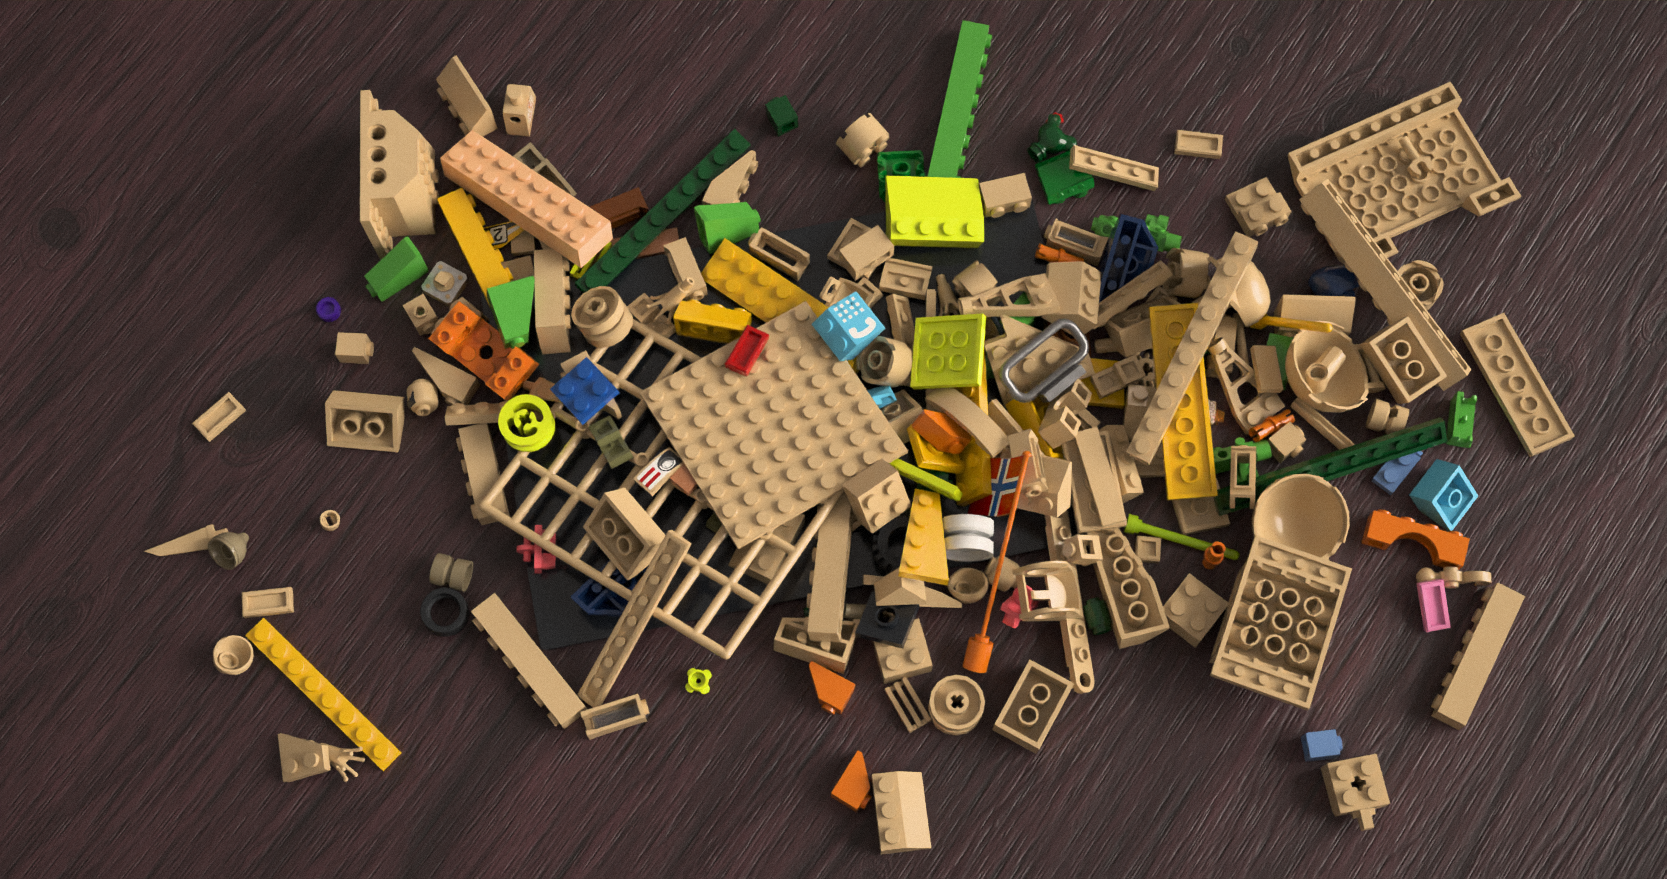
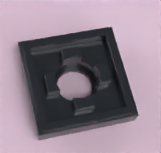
(892, 633)

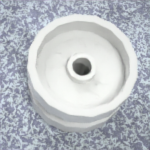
(968, 537)

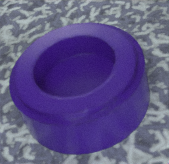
(328, 309)

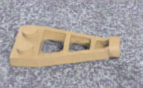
(1037, 288)
(1259, 407)

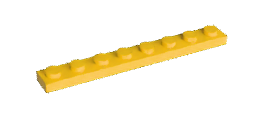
(323, 694)

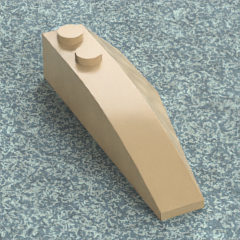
(1128, 591)

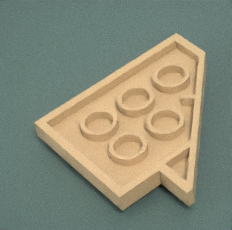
(1034, 366)

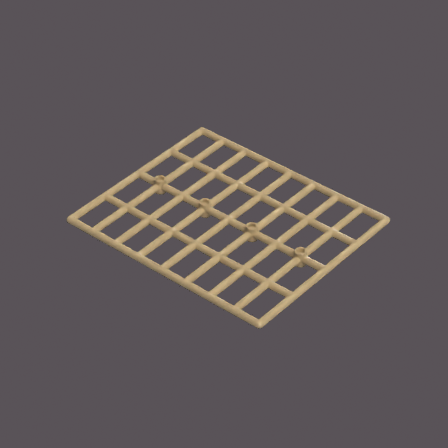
(641, 460)

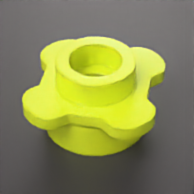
(693, 675)

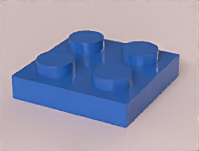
(584, 390)

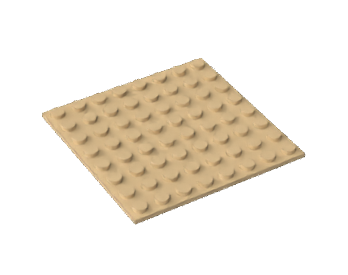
(778, 436)

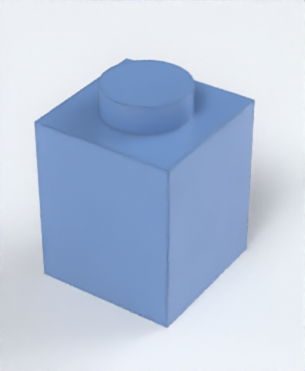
(1321, 745)

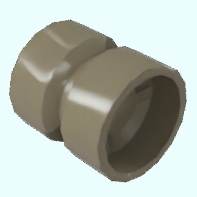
(447, 571)

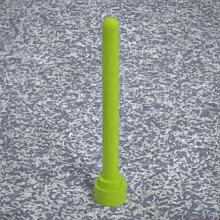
(1135, 525)

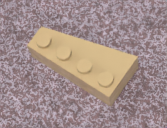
(552, 301)

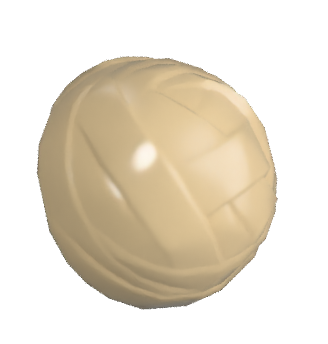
(968, 585)
(232, 655)

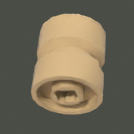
(1386, 417)

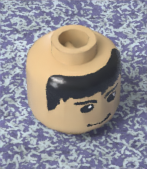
(422, 397)

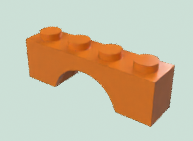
(1445, 548)

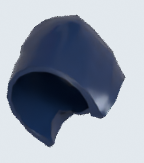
(1333, 281)

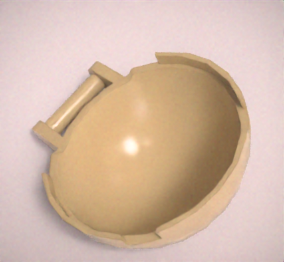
(1350, 382)
(1302, 514)

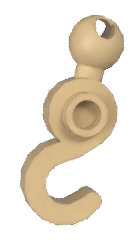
(1453, 577)

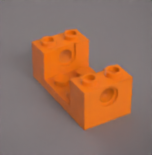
(463, 337)

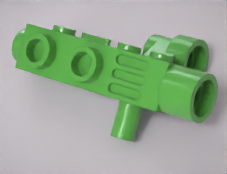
(1155, 224)
(1222, 458)

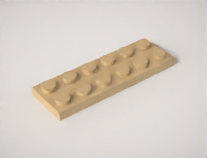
(1517, 385)

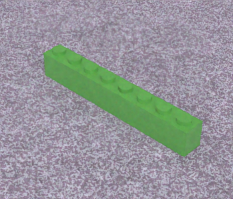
(960, 100)

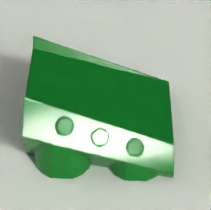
(898, 164)
(1060, 181)

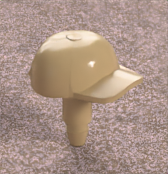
(1251, 296)

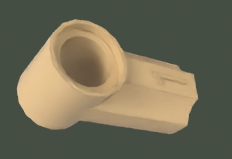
(1324, 368)

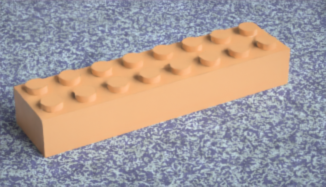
(527, 198)

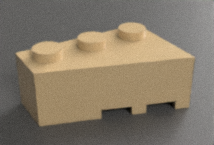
(795, 642)

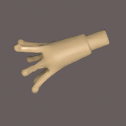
(671, 299)
(947, 299)
(339, 757)

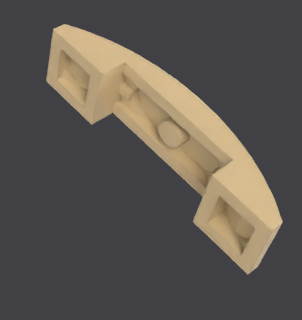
(970, 418)

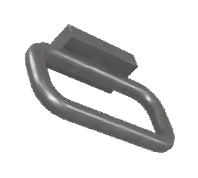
(1057, 380)

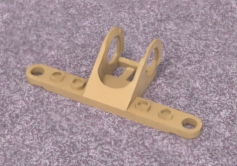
(1063, 600)

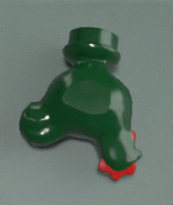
(1050, 139)

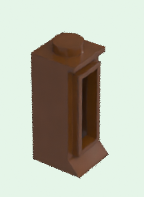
(622, 208)

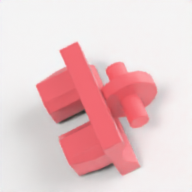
(542, 561)
(1013, 609)

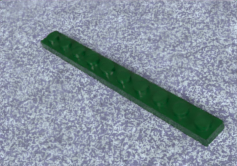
(664, 213)
(1346, 460)

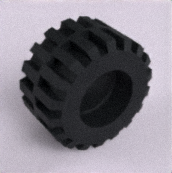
(880, 549)

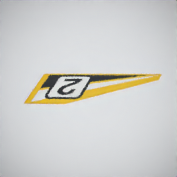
(503, 233)

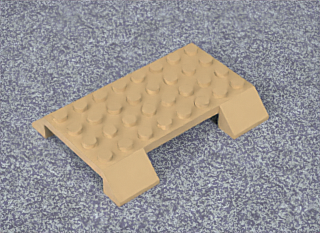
(1372, 173)

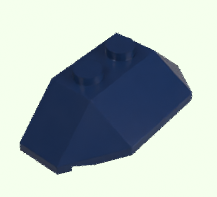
(1127, 254)
(600, 600)

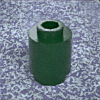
(1097, 616)

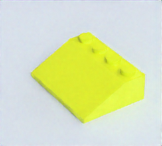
(934, 212)

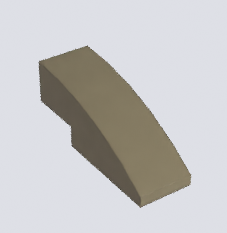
(533, 159)

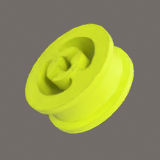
(516, 413)

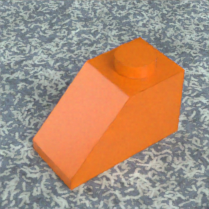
(941, 431)
(830, 688)
(853, 785)

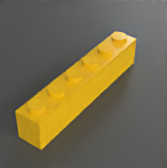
(473, 240)

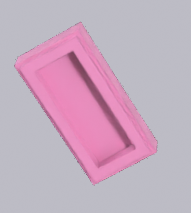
(1433, 605)

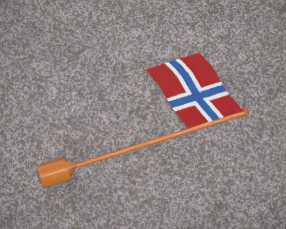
(1006, 485)

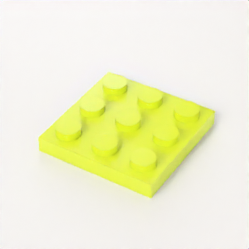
(948, 351)

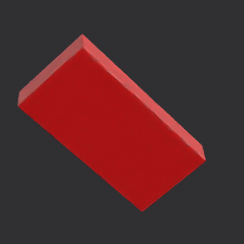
(747, 350)

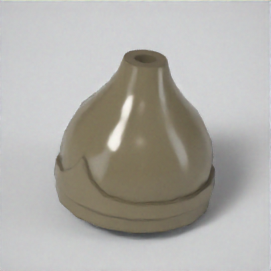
(228, 549)

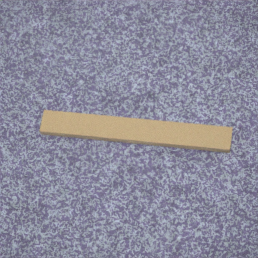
(634, 619)

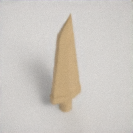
(541, 389)
(190, 542)

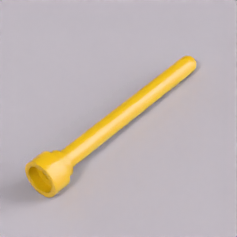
(1292, 323)

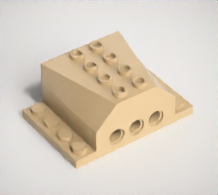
(394, 177)
(1279, 622)

